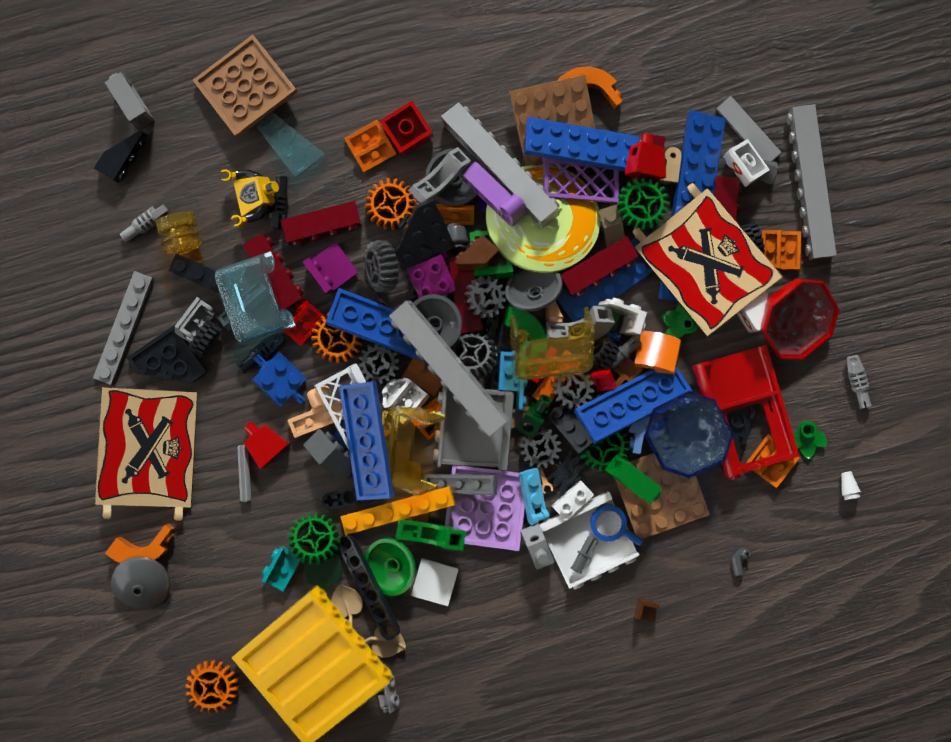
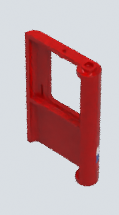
(742, 382)

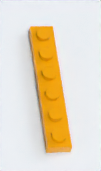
(397, 510)

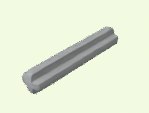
(244, 473)

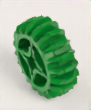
(644, 211)
(602, 454)
(310, 522)

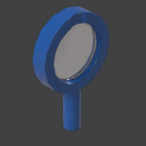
(610, 524)

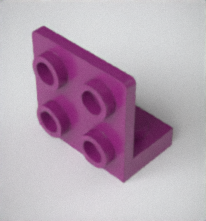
(331, 268)
(432, 277)

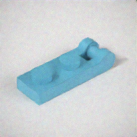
(533, 496)

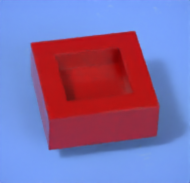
(603, 380)

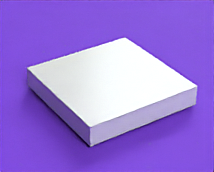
(434, 582)

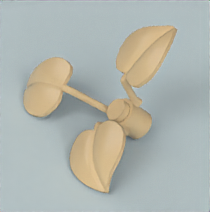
(350, 603)

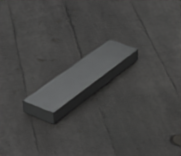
(465, 483)

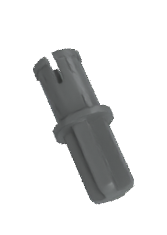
(584, 554)

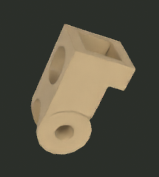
(672, 164)

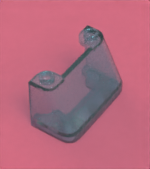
(250, 298)

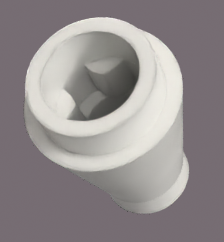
(849, 486)

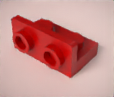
(304, 318)

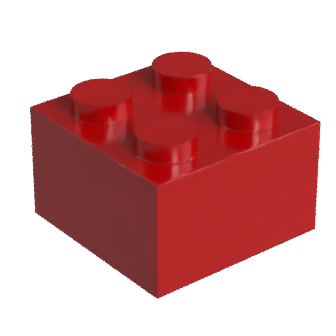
(406, 128)

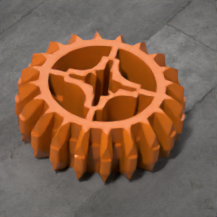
(382, 206)
(331, 345)
(206, 681)

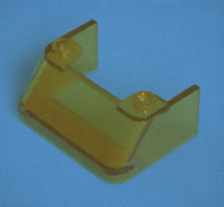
(553, 355)
(399, 433)

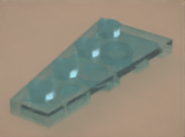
(289, 145)

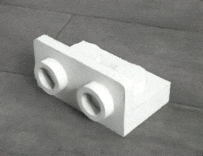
(572, 500)

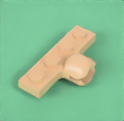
(317, 416)

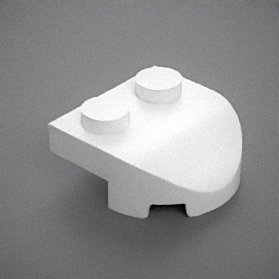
(403, 394)

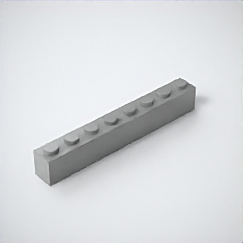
(499, 164)
(811, 182)
(449, 368)

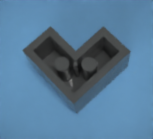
(329, 454)

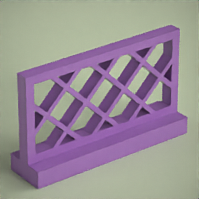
(584, 197)

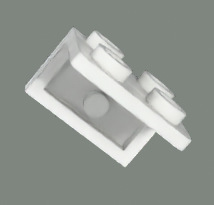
(633, 319)

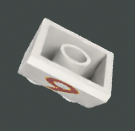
(746, 162)
(753, 313)

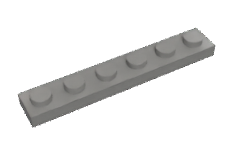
(123, 328)

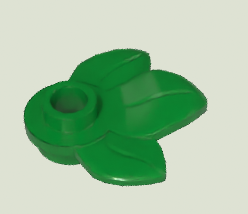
(676, 322)
(809, 442)

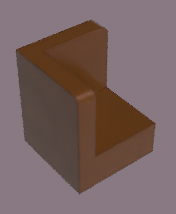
(646, 610)

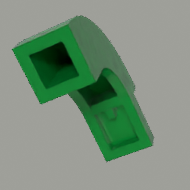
(525, 321)
(431, 533)

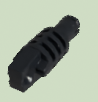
(278, 209)
(491, 324)
(264, 349)

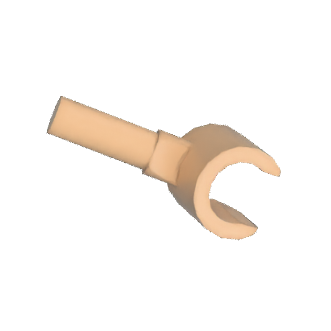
(544, 480)

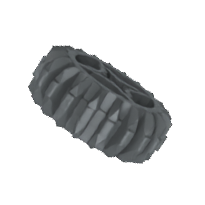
(381, 266)
(482, 345)

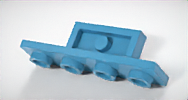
(508, 380)

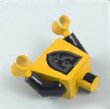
(253, 194)

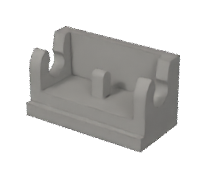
(193, 319)

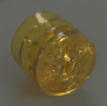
(180, 236)

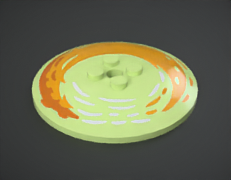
(559, 243)

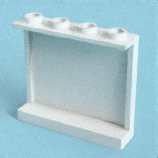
(569, 536)

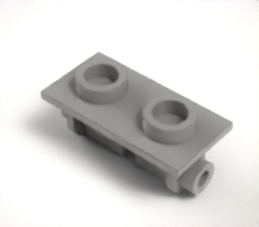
(389, 700)

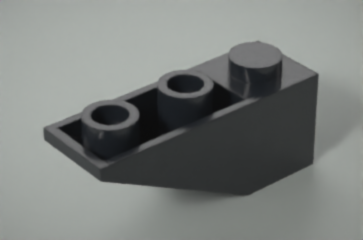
(117, 159)

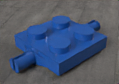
(279, 379)

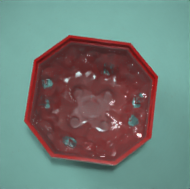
(799, 318)

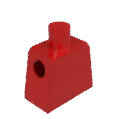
(646, 160)
(264, 443)

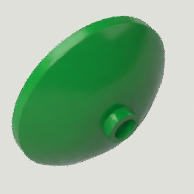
(382, 560)

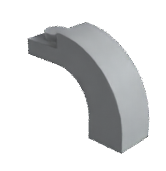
(441, 176)
(601, 318)

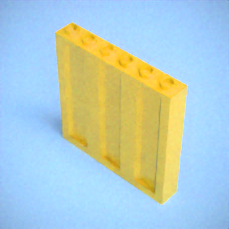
(312, 666)

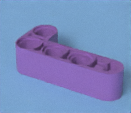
(508, 207)

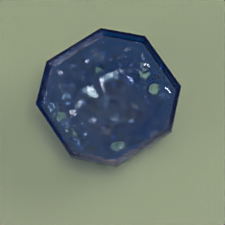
(689, 434)

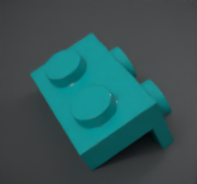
(281, 568)

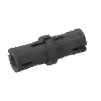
(625, 351)

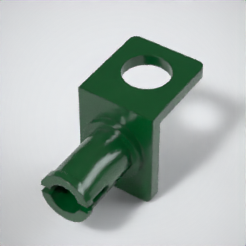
(535, 415)

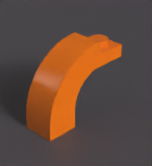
(600, 81)
(123, 549)

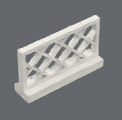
(356, 377)

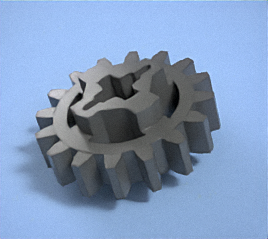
(477, 299)
(381, 353)
(574, 396)
(552, 454)

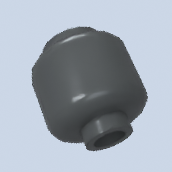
(459, 237)

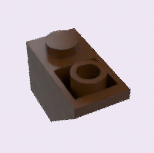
(478, 255)

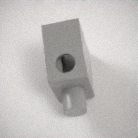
(538, 549)

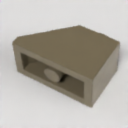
(611, 225)

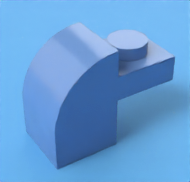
(639, 430)

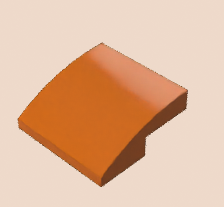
(370, 145)
(783, 248)
(658, 352)
(773, 473)

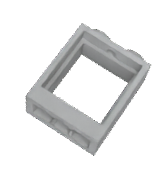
(129, 100)

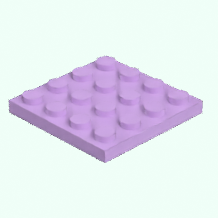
(489, 519)

